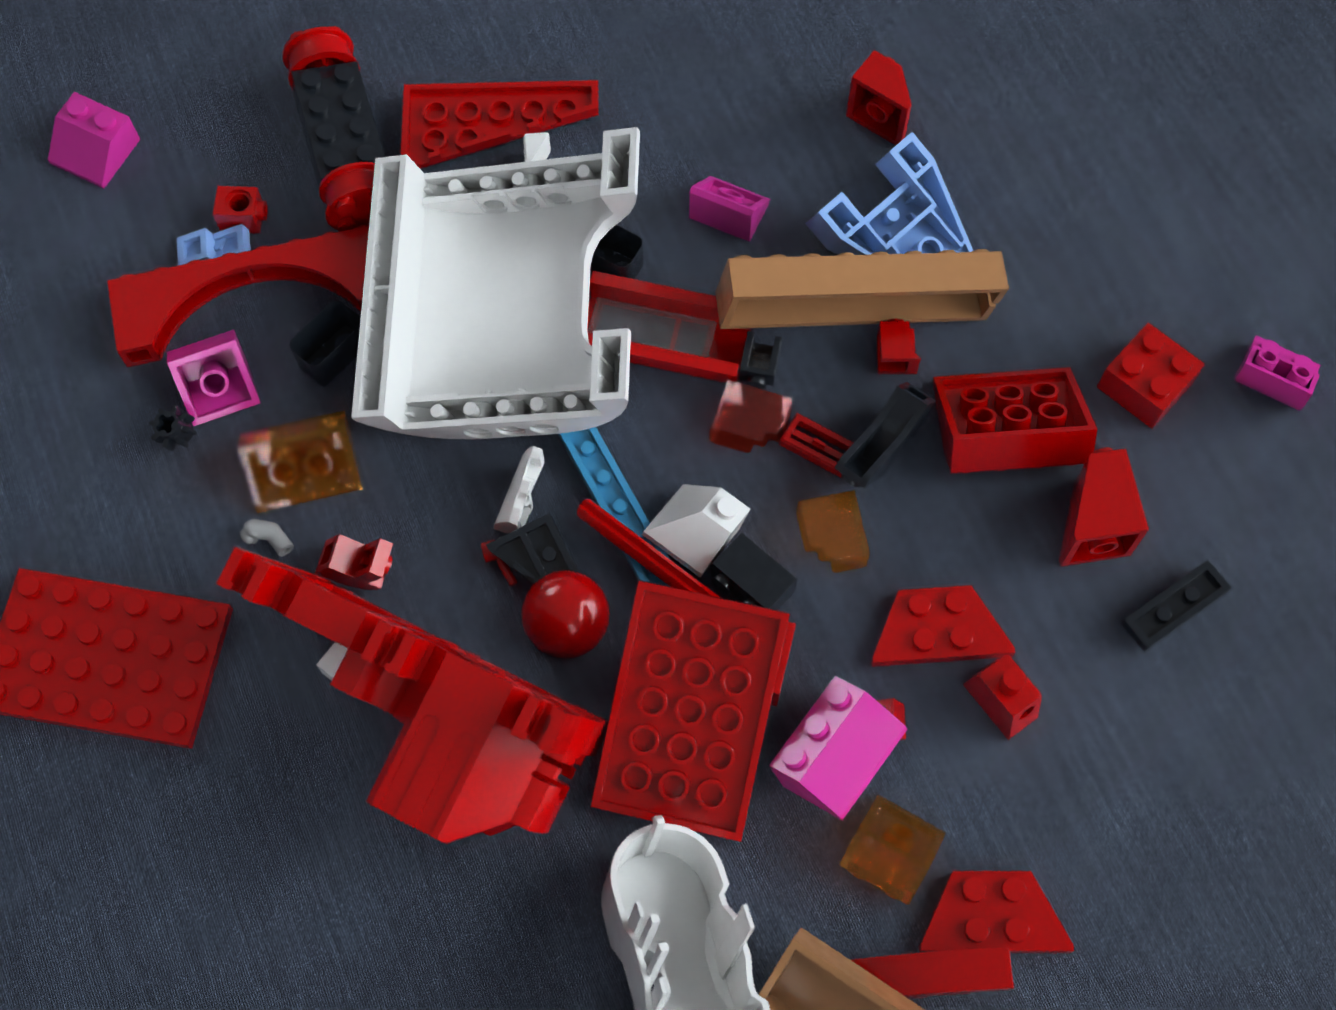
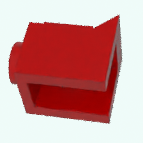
(896, 348)

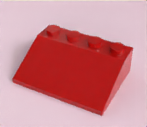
(1013, 420)

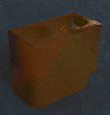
(834, 530)

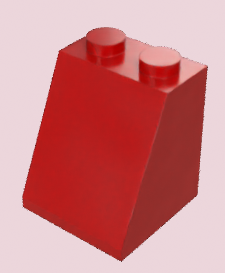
(1103, 511)

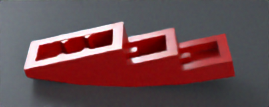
(943, 971)

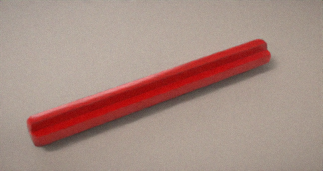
(639, 549)

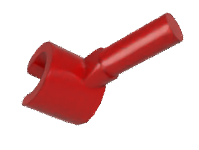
(506, 571)

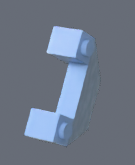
(909, 219)

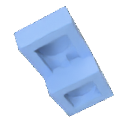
(206, 245)

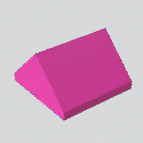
(726, 207)

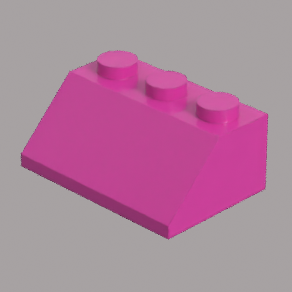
(837, 748)

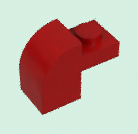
(354, 562)

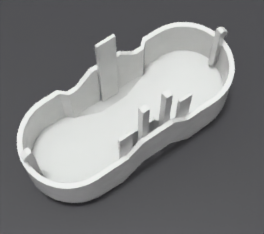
(674, 923)

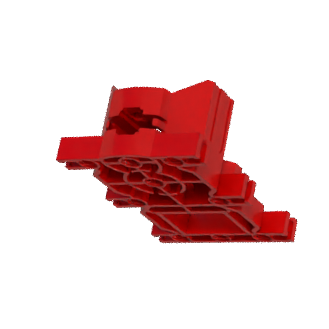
(474, 739)

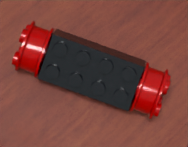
(335, 121)

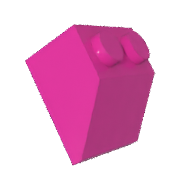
(91, 140)
(213, 377)

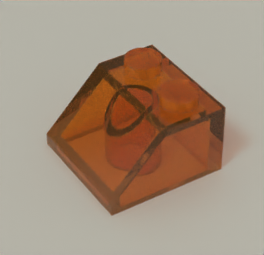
(892, 849)

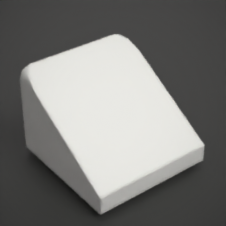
(536, 146)

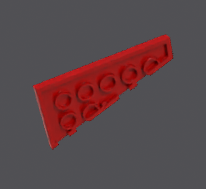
(465, 118)

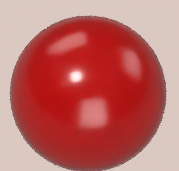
(565, 614)

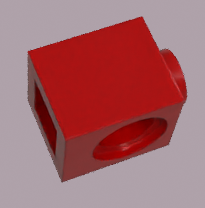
(231, 200)

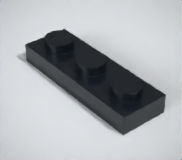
(1176, 606)

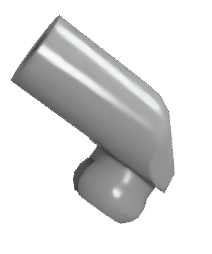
(266, 530)

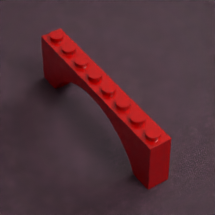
(156, 303)

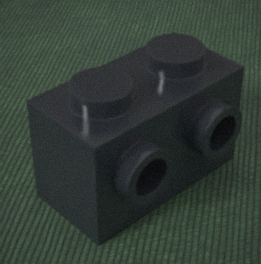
(752, 575)

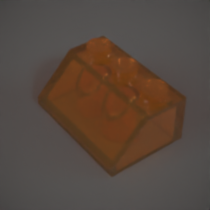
(300, 461)

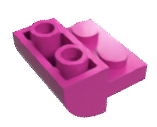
(1278, 373)

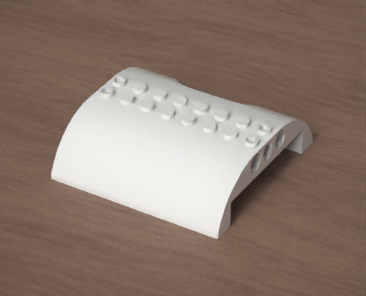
(486, 297)

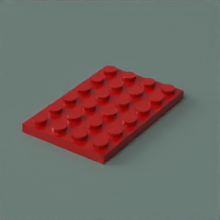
(108, 657)
(690, 710)

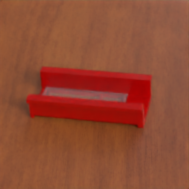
(668, 326)

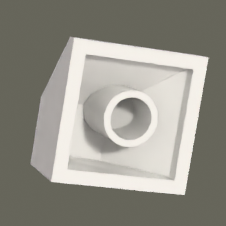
(697, 525)

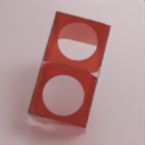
(749, 417)

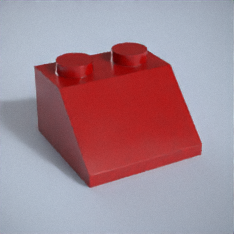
(880, 98)

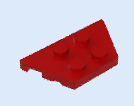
(940, 627)
(995, 911)

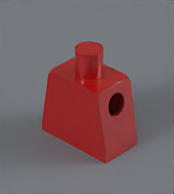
(1006, 695)

